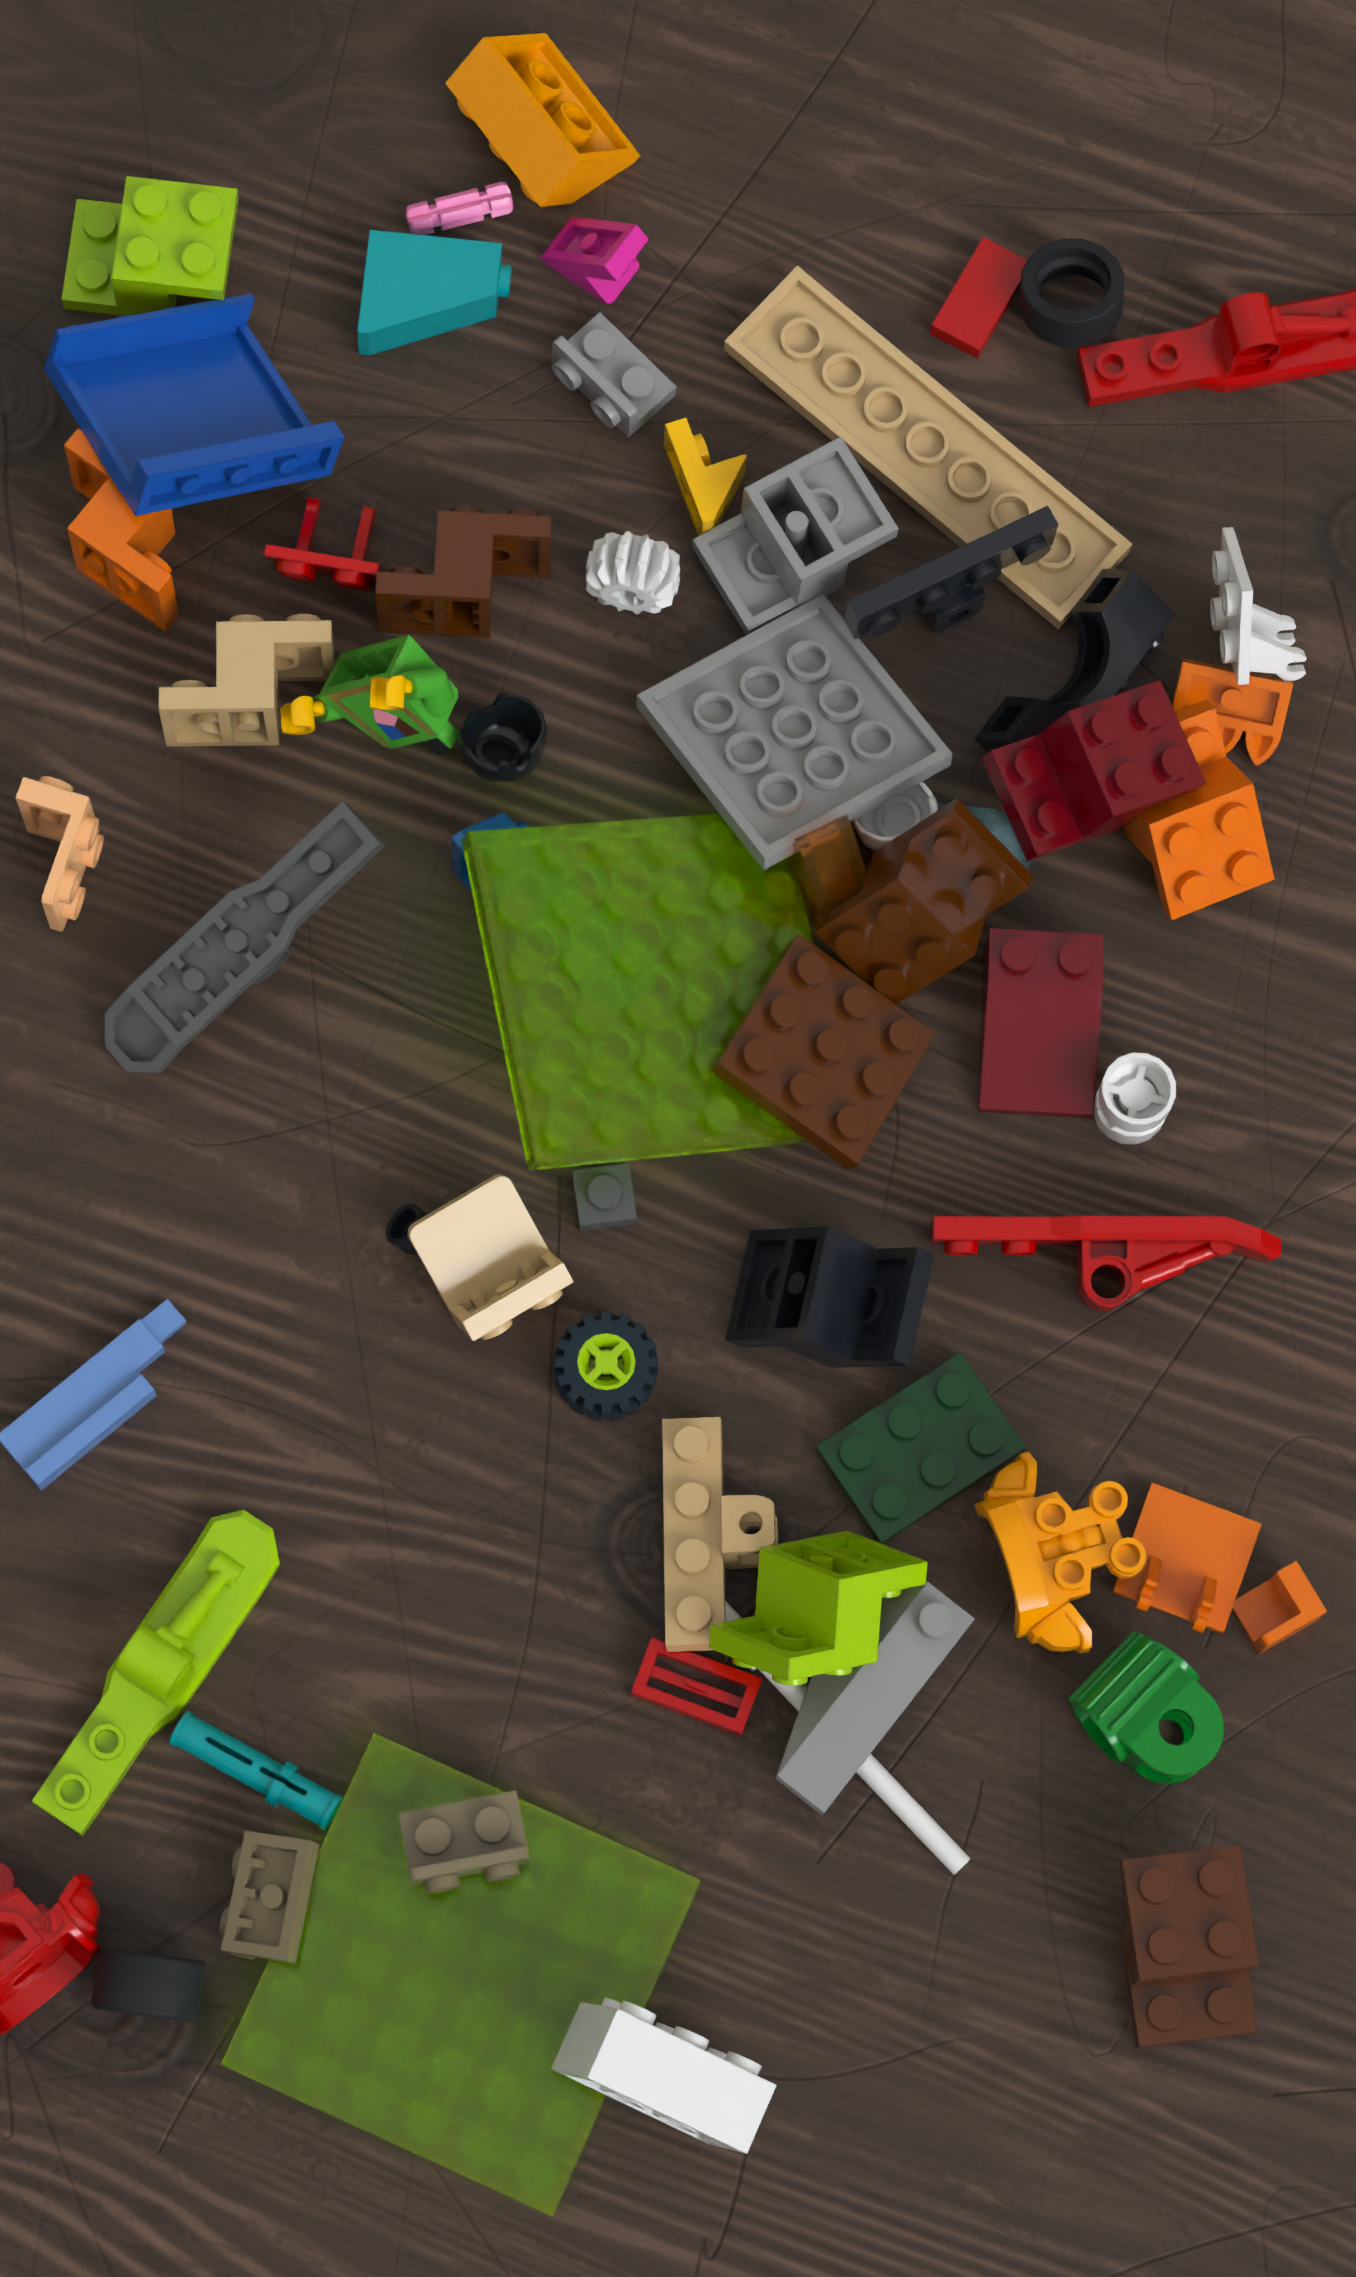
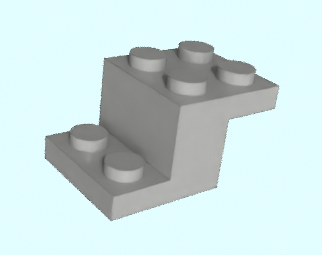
(794, 536)

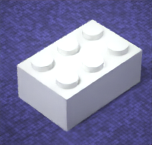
(665, 2073)

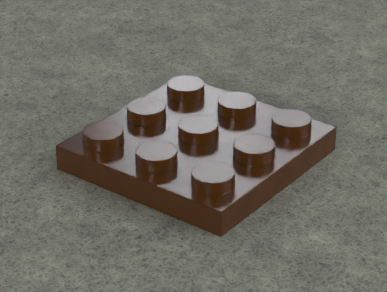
(823, 1052)

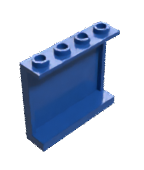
(186, 406)

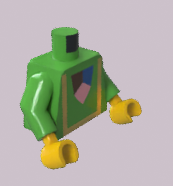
(387, 693)

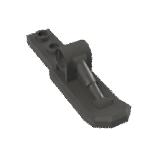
(234, 945)

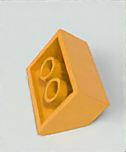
(540, 117)

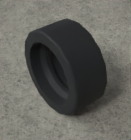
(1072, 258)

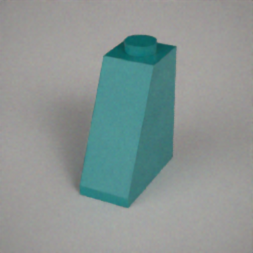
(426, 287)

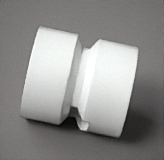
(1134, 1098)

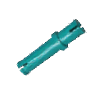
(276, 1781)

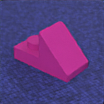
(596, 255)

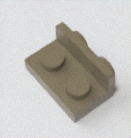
(464, 1841)
(268, 1897)

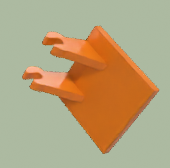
(1191, 1558)

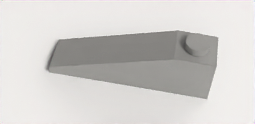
(852, 1712)

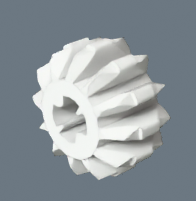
(632, 572)

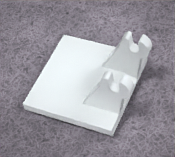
(1246, 630)

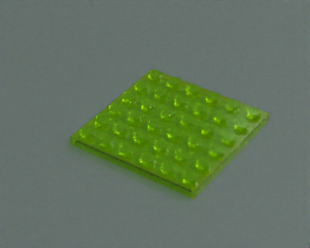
(622, 978)
(451, 2005)

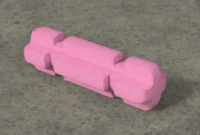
(459, 209)

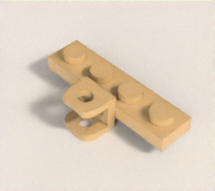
(704, 1531)

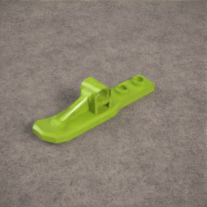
(163, 1663)

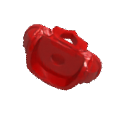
(43, 1946)

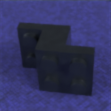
(830, 1297)

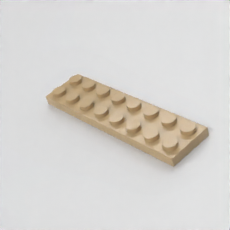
(920, 438)

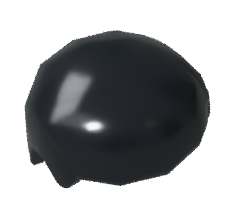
(503, 738)

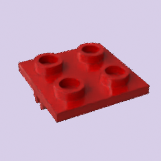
(304, 564)

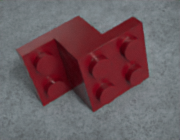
(1093, 770)

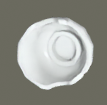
(895, 816)

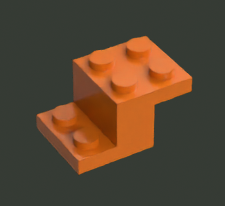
(116, 545)
(1207, 840)

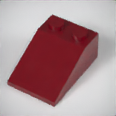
(1040, 1022)

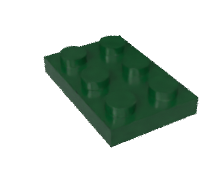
(920, 1448)

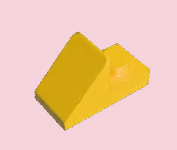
(704, 486)

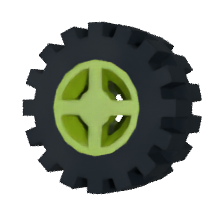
(618, 1350)

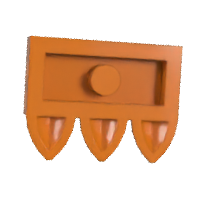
(1252, 708)

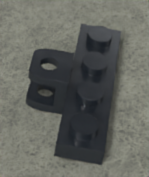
(954, 582)

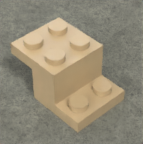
(249, 665)

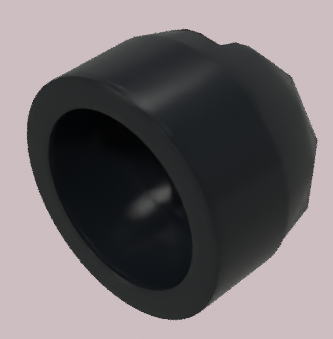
(398, 1227)

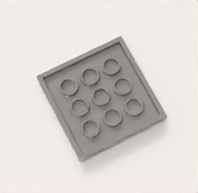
(793, 730)

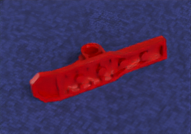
(1228, 352)
(1133, 1247)

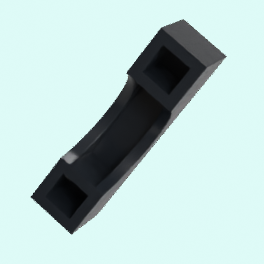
(1116, 627)

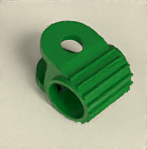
(1131, 1695)

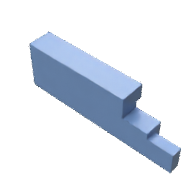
(90, 1400)

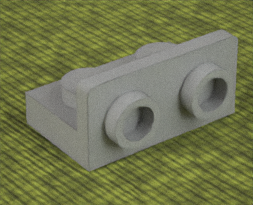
(612, 374)

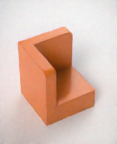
(1278, 1608)

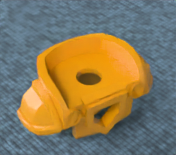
(1054, 1550)

